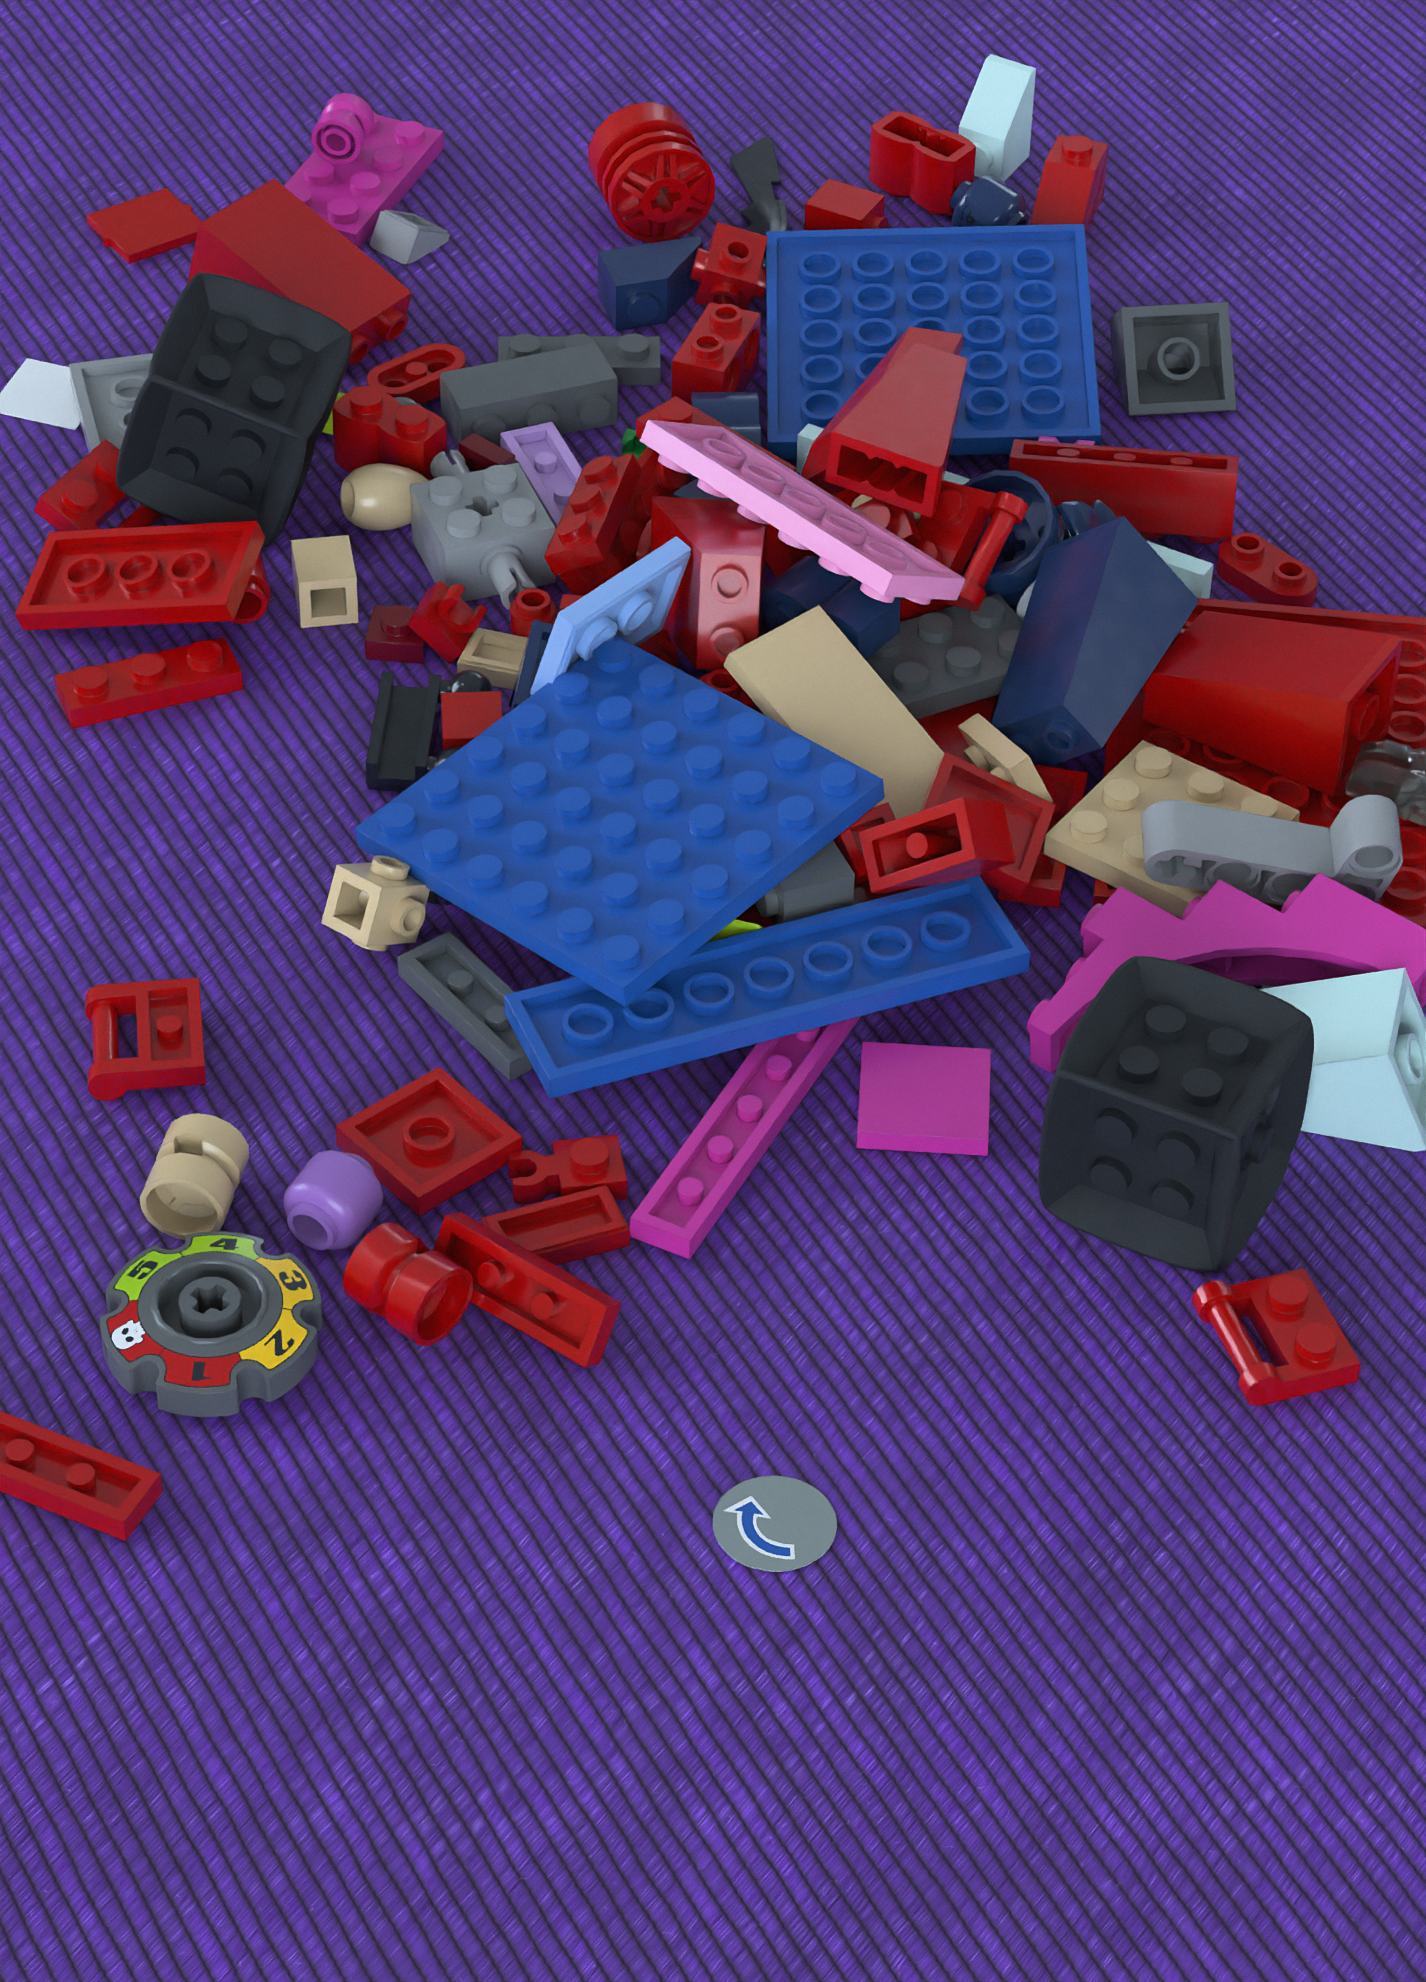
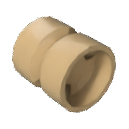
(194, 1176)

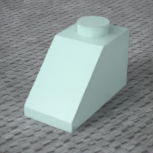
(1000, 116)

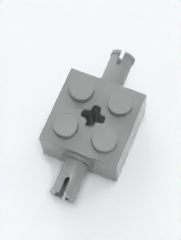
(481, 529)

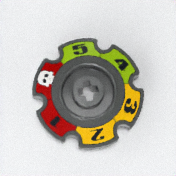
(211, 1323)

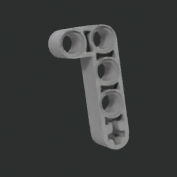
(1272, 856)

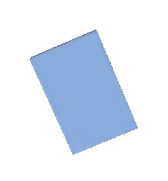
(625, 606)

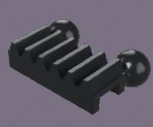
(407, 728)

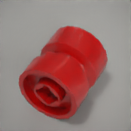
(408, 1284)

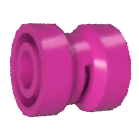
(342, 128)

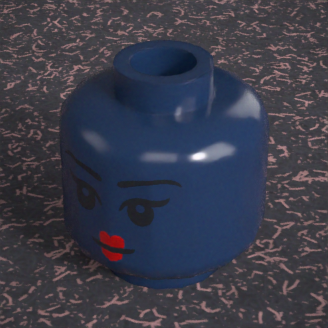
(987, 203)

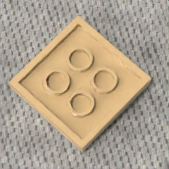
(1105, 827)

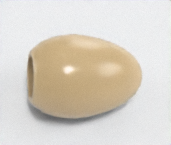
(379, 496)

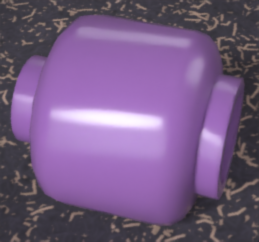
(332, 1200)

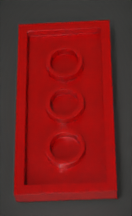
(141, 576)

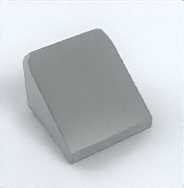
(406, 236)

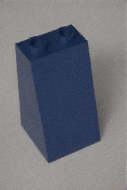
(1088, 641)

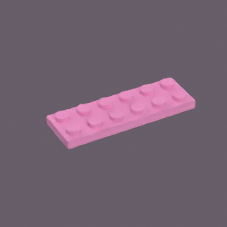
(802, 513)

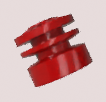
(651, 172)

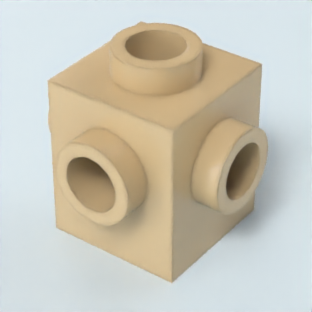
(376, 903)

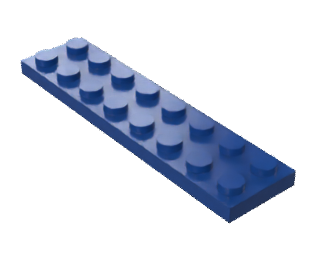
(771, 985)

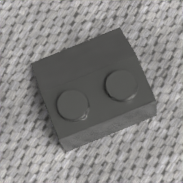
(1173, 359)

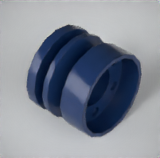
(1027, 541)

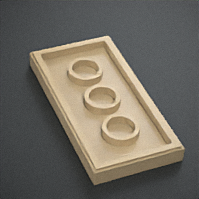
(827, 692)

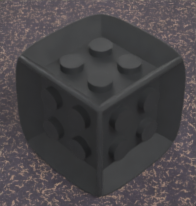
(232, 406)
(1175, 1112)

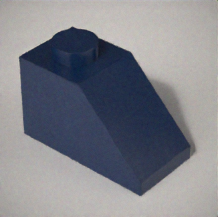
(646, 281)

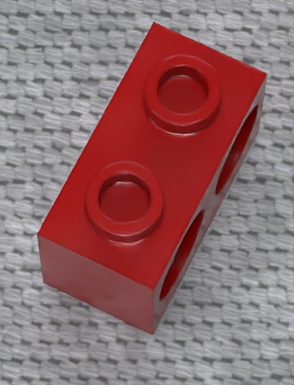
(718, 352)

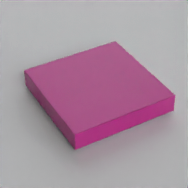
(924, 1098)

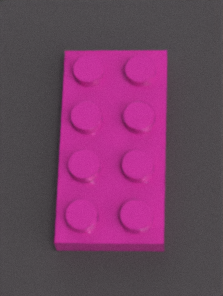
(380, 176)

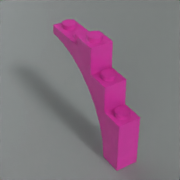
(1313, 938)

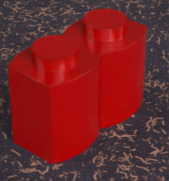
(919, 161)
(377, 429)

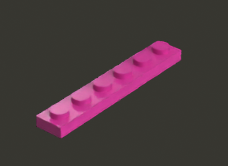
(733, 1138)

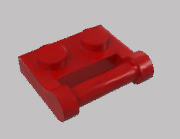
(90, 495)
(956, 529)
(166, 1034)
(1294, 1328)

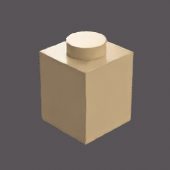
(324, 581)

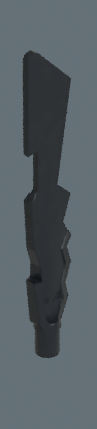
(757, 173)

